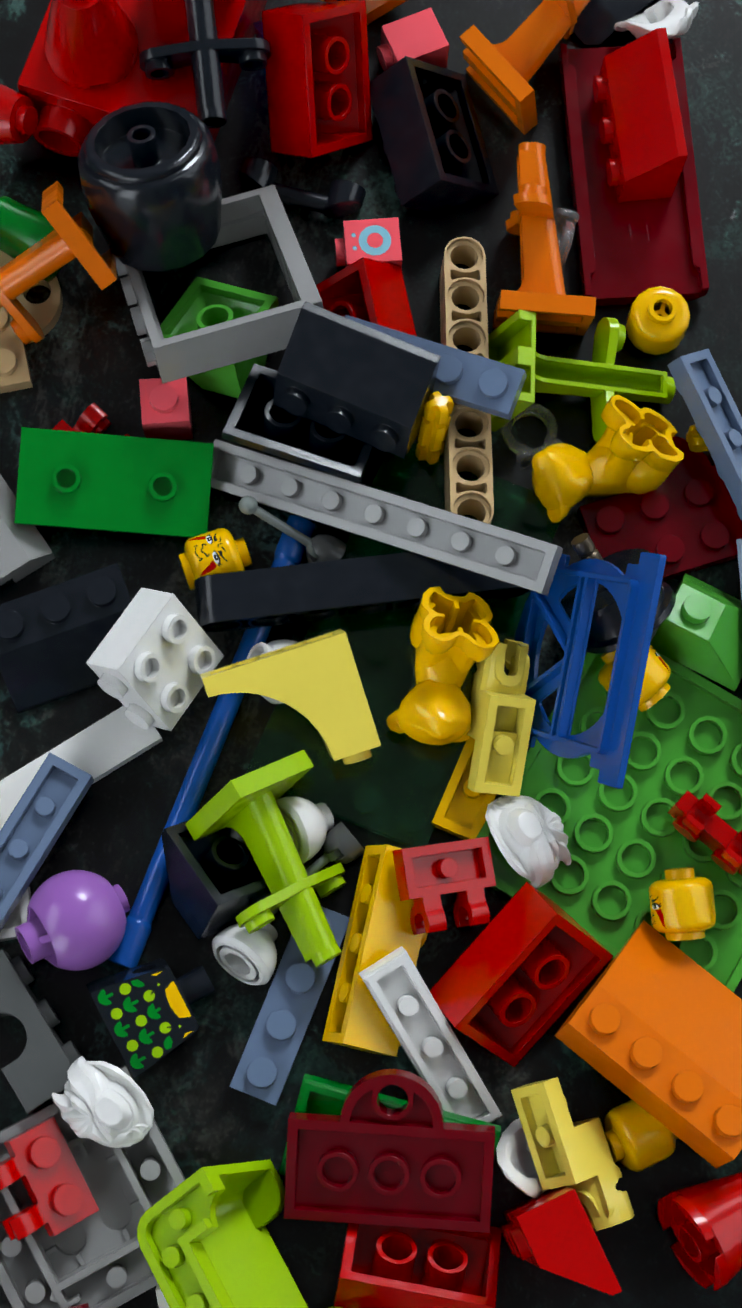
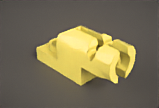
(500, 720)
(571, 1153)

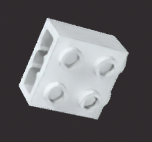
(154, 659)

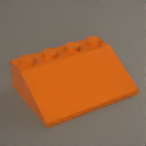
(667, 1042)

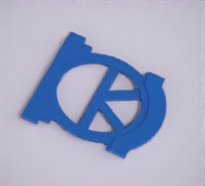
(637, 601)

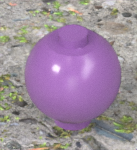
(74, 921)

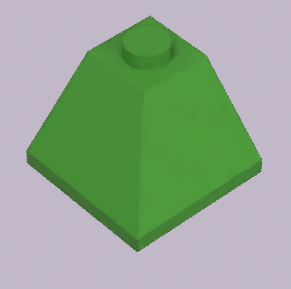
(209, 304)
(703, 632)

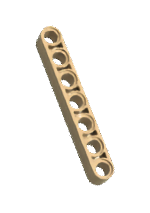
(471, 330)

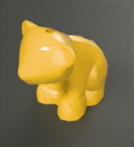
(628, 458)
(447, 641)

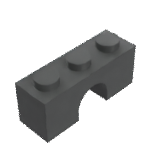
(45, 1059)

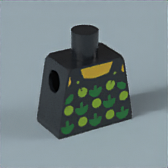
(149, 1010)

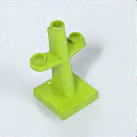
(600, 380)
(252, 810)

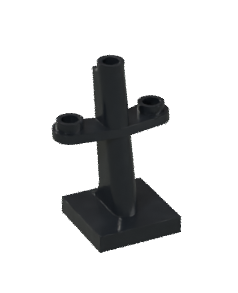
(205, 55)

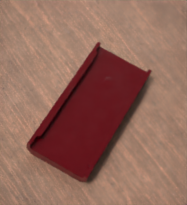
(633, 242)

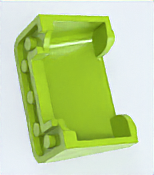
(213, 1242)

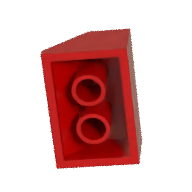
(318, 77)
(641, 119)
(371, 293)
(519, 975)
(559, 1239)
(418, 1268)

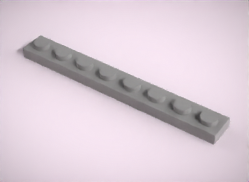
(386, 517)

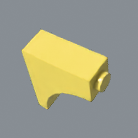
(317, 681)

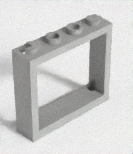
(243, 337)

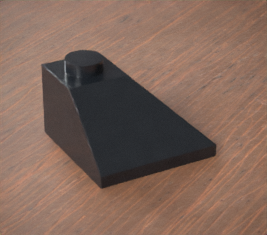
(211, 878)

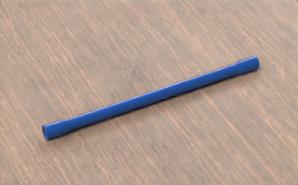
(199, 773)

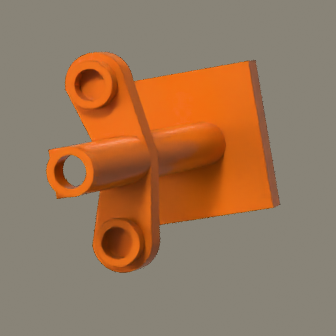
(507, 67)
(68, 240)
(541, 268)

